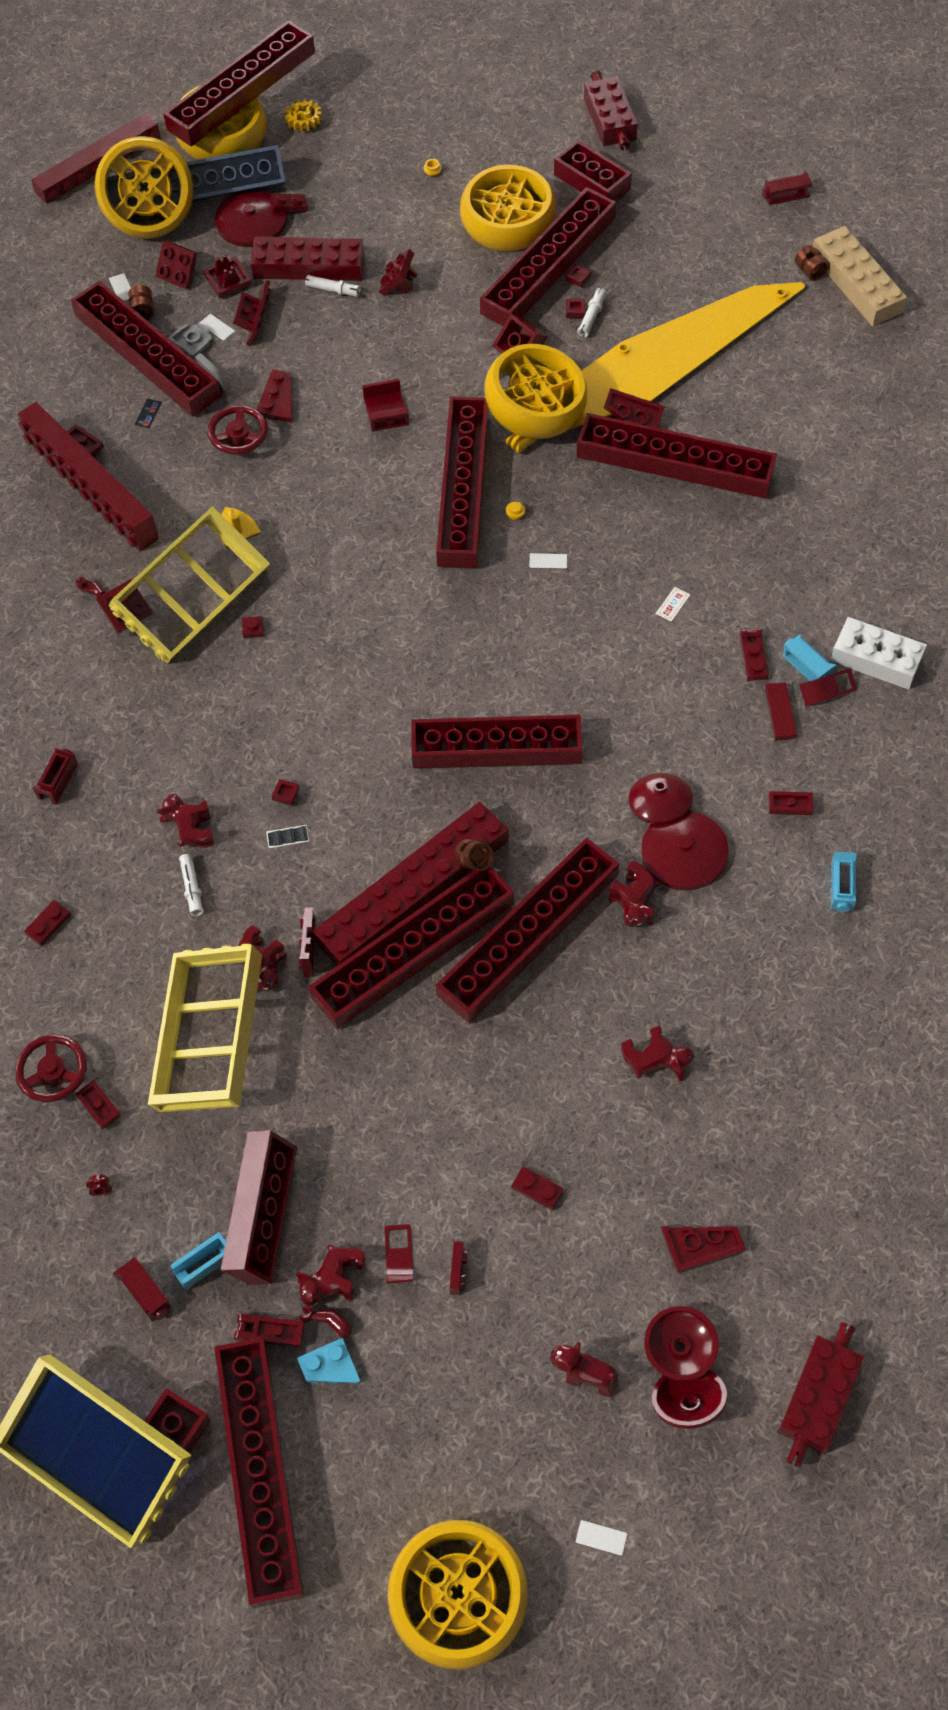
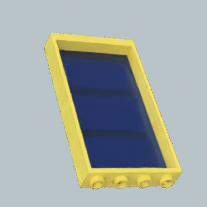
(91, 1451)

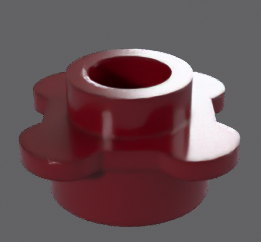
(98, 1185)

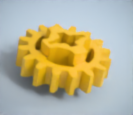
(303, 115)

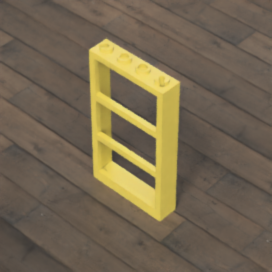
(232, 539)
(174, 1007)

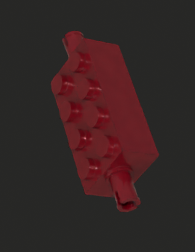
(610, 111)
(820, 1394)

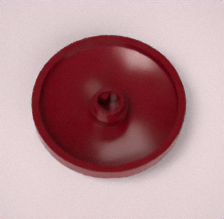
(247, 216)
(685, 852)

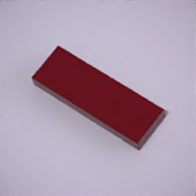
(780, 711)

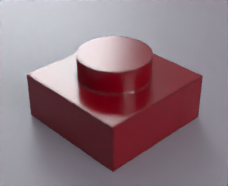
(578, 275)
(575, 308)
(252, 627)
(285, 792)

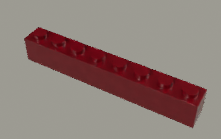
(84, 163)

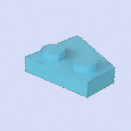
(329, 1364)

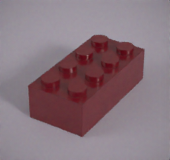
(585, 167)

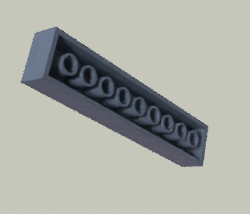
(217, 175)

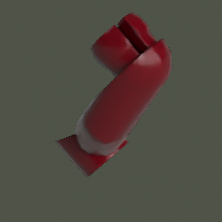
(89, 587)
(330, 1317)

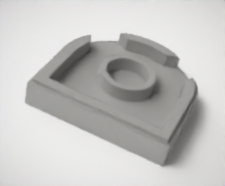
(192, 339)
(214, 371)

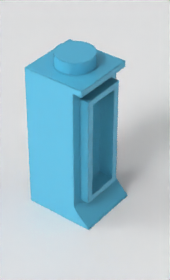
(807, 659)
(841, 901)
(190, 1259)

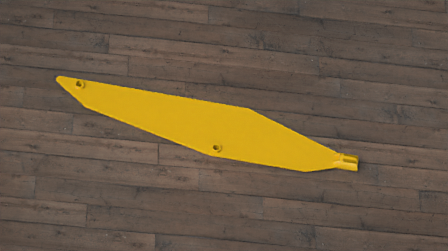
(669, 352)

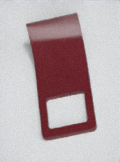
(825, 688)
(398, 1260)

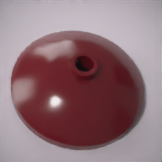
(660, 798)
(685, 1327)
(689, 1402)

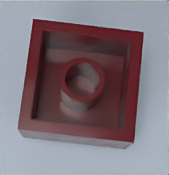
(178, 1420)

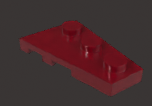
(276, 397)
(633, 409)
(306, 942)
(701, 1246)

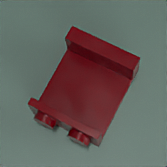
(385, 405)

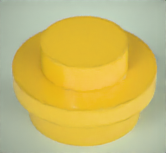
(432, 167)
(515, 510)

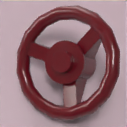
(237, 431)
(50, 1069)

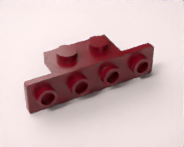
(249, 312)

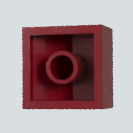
(518, 332)

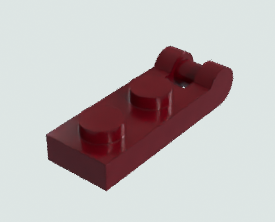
(754, 655)
(273, 1330)

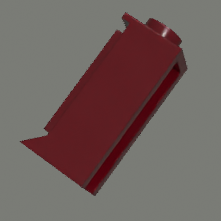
(787, 189)
(56, 790)
(143, 1289)

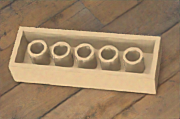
(860, 276)

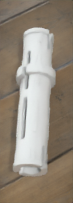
(340, 287)
(594, 307)
(192, 893)

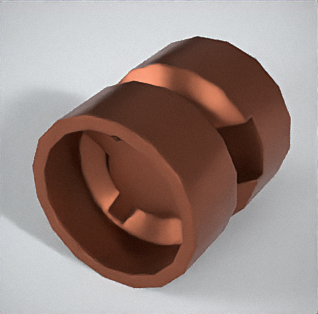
(811, 262)
(141, 301)
(474, 855)

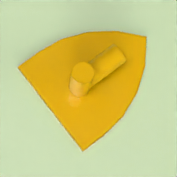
(241, 522)

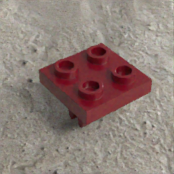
(176, 264)
(397, 272)
(227, 276)
(134, 603)

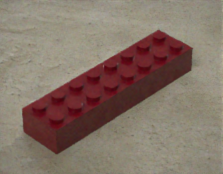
(496, 741)

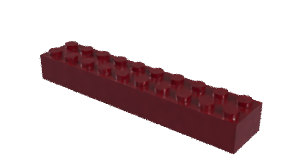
(239, 83)
(548, 257)
(146, 348)
(676, 455)
(88, 477)
(462, 483)
(407, 885)
(527, 930)
(411, 946)
(258, 1473)

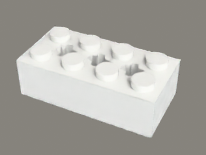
(878, 653)

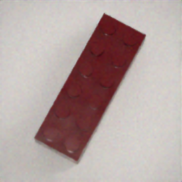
(300, 256)
(259, 1208)

